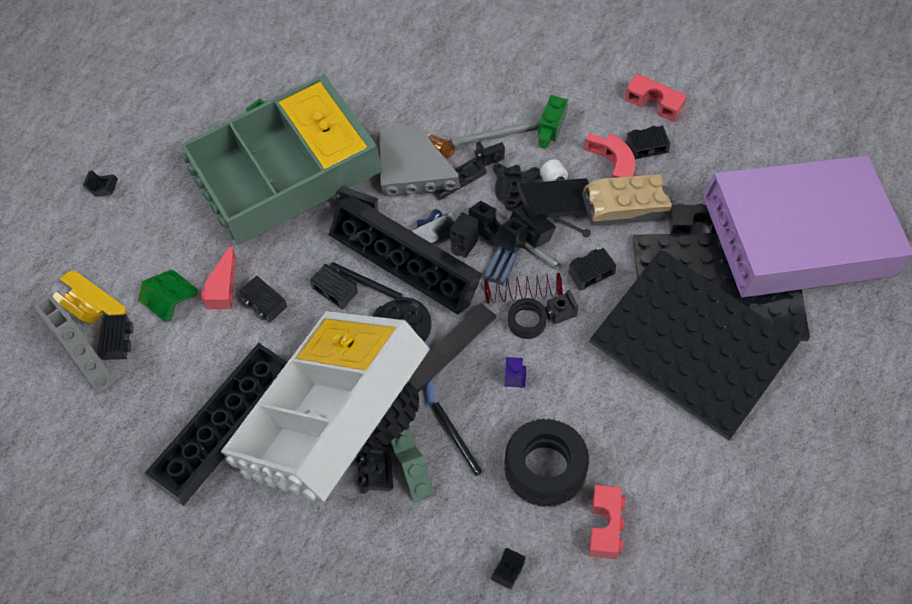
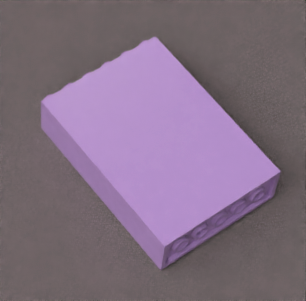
(806, 225)

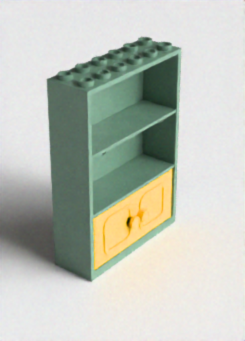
(281, 159)

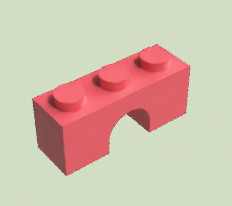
(644, 89)
(606, 541)

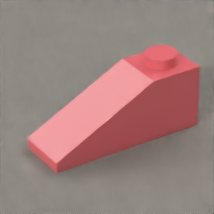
(220, 283)

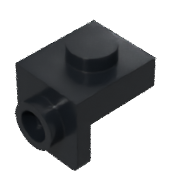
(490, 154)
(100, 185)
(508, 568)

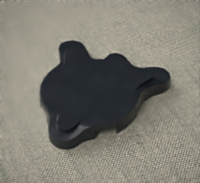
(508, 181)

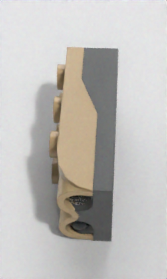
(626, 200)

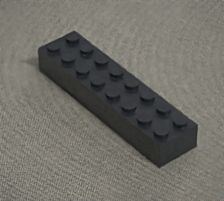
(405, 254)
(199, 445)

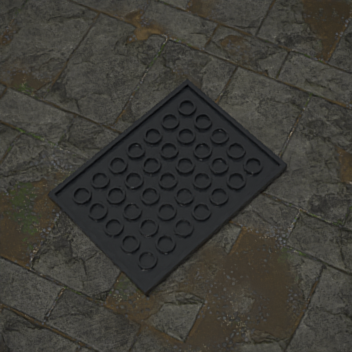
(706, 257)
(694, 343)

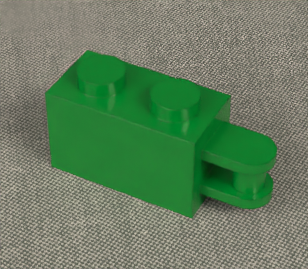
(552, 120)

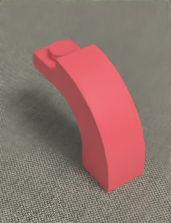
(615, 150)

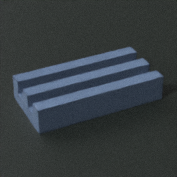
(491, 268)

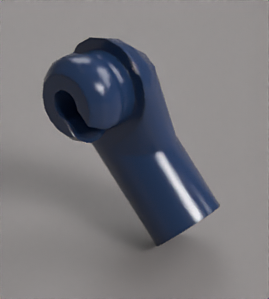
(434, 215)

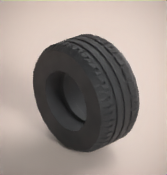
(546, 435)

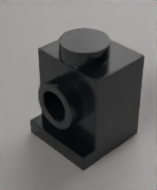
(558, 313)

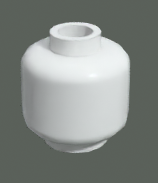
(553, 171)

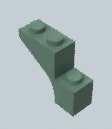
(412, 466)

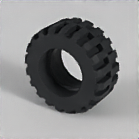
(396, 418)

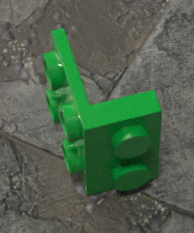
(164, 292)

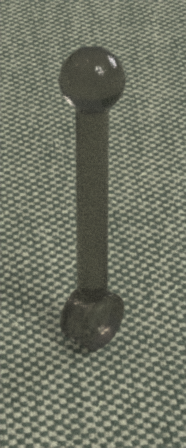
(586, 232)

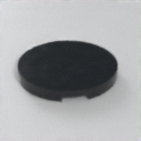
(409, 310)

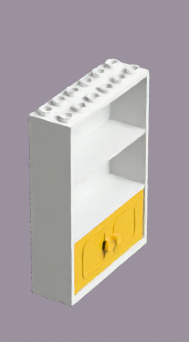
(325, 403)

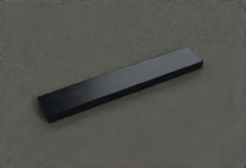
(451, 346)

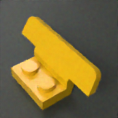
(86, 299)

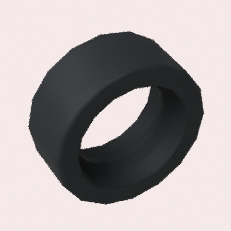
(527, 304)

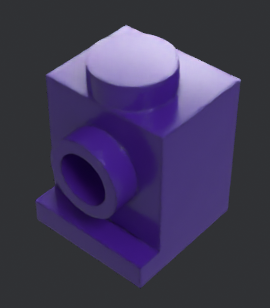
(515, 372)

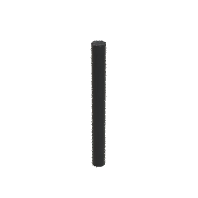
(368, 282)
(457, 439)

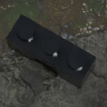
(683, 216)
(509, 235)

